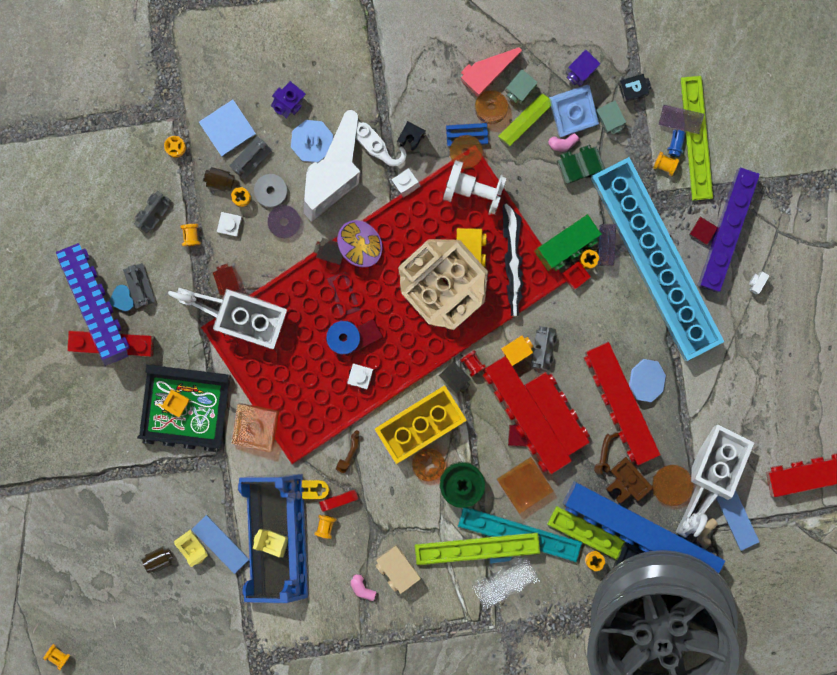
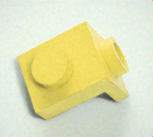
(270, 542)
(191, 548)

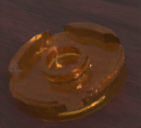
(672, 485)

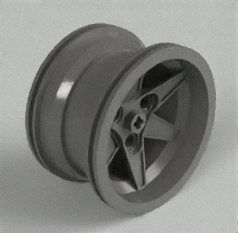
(649, 577)

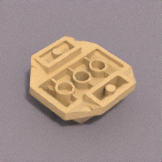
(424, 286)

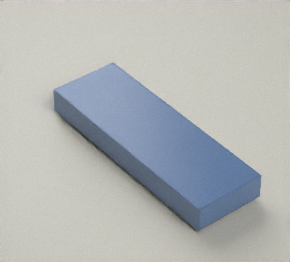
(738, 521)
(220, 544)

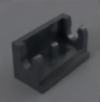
(411, 133)

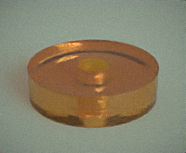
(491, 98)
(470, 143)

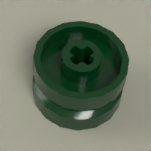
(464, 496)

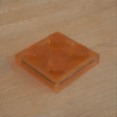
(255, 427)
(525, 485)

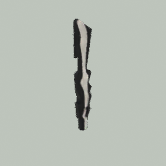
(511, 230)

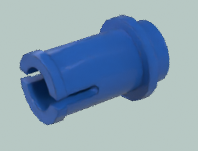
(676, 143)

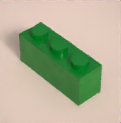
(568, 243)

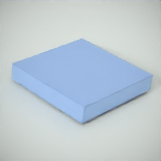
(574, 110)
(227, 128)

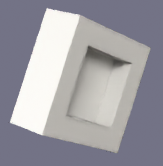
(406, 182)
(229, 224)
(757, 282)
(360, 376)

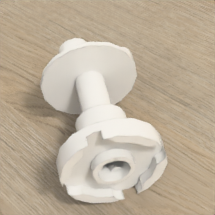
(466, 184)

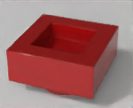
(576, 275)

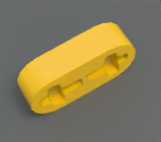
(313, 484)

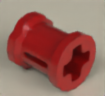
(472, 363)

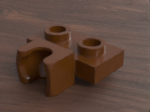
(629, 481)

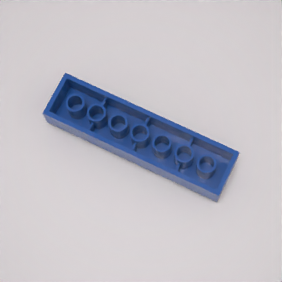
(631, 525)

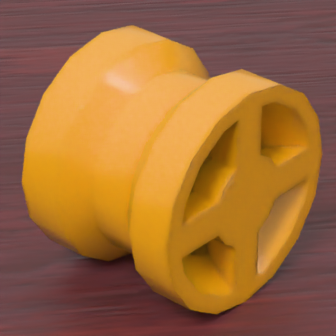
(172, 143)

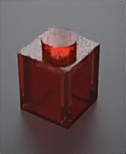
(226, 279)

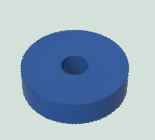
(334, 341)

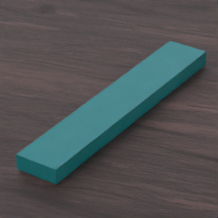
(497, 526)

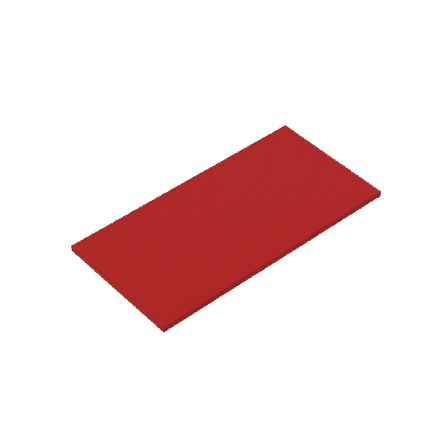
(310, 379)

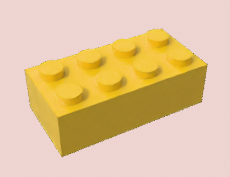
(420, 424)

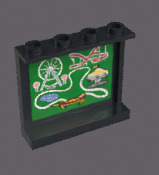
(202, 418)

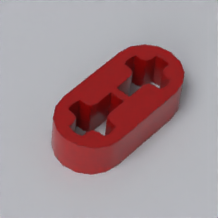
(338, 500)

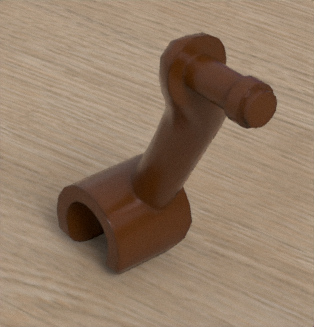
(605, 446)
(343, 465)

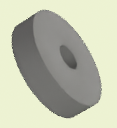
(264, 183)

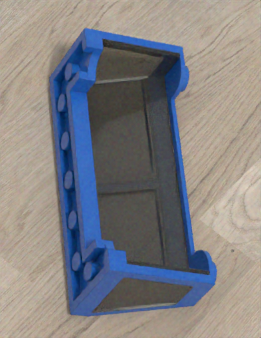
(276, 506)

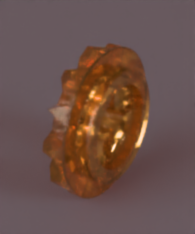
(419, 468)

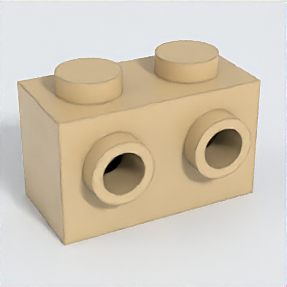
(398, 569)

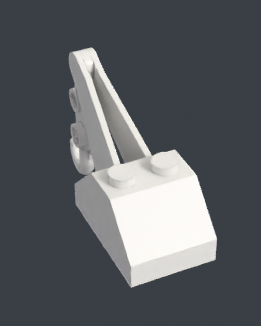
(336, 173)
(240, 315)
(717, 470)

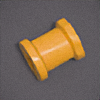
(665, 163)
(241, 203)
(190, 235)
(591, 253)
(325, 526)
(601, 562)
(56, 657)

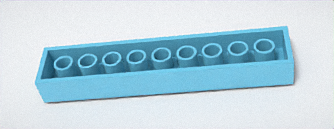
(657, 259)

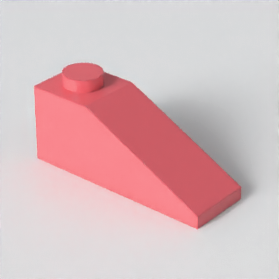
(484, 72)

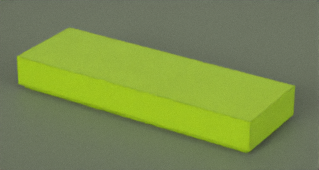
(525, 119)

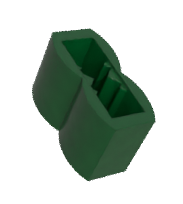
(580, 165)

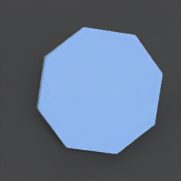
(311, 140)
(647, 380)

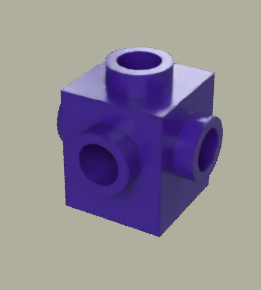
(287, 100)

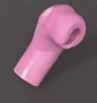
(563, 145)
(360, 590)

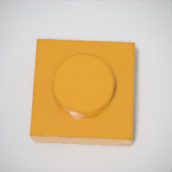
(175, 403)

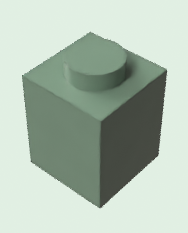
(520, 87)
(611, 118)

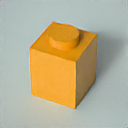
(518, 349)

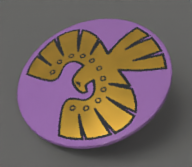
(359, 243)

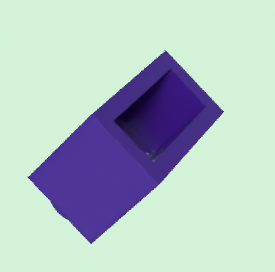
(582, 68)

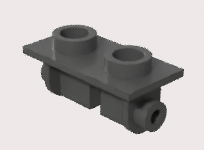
(250, 157)
(154, 204)
(139, 285)
(544, 357)

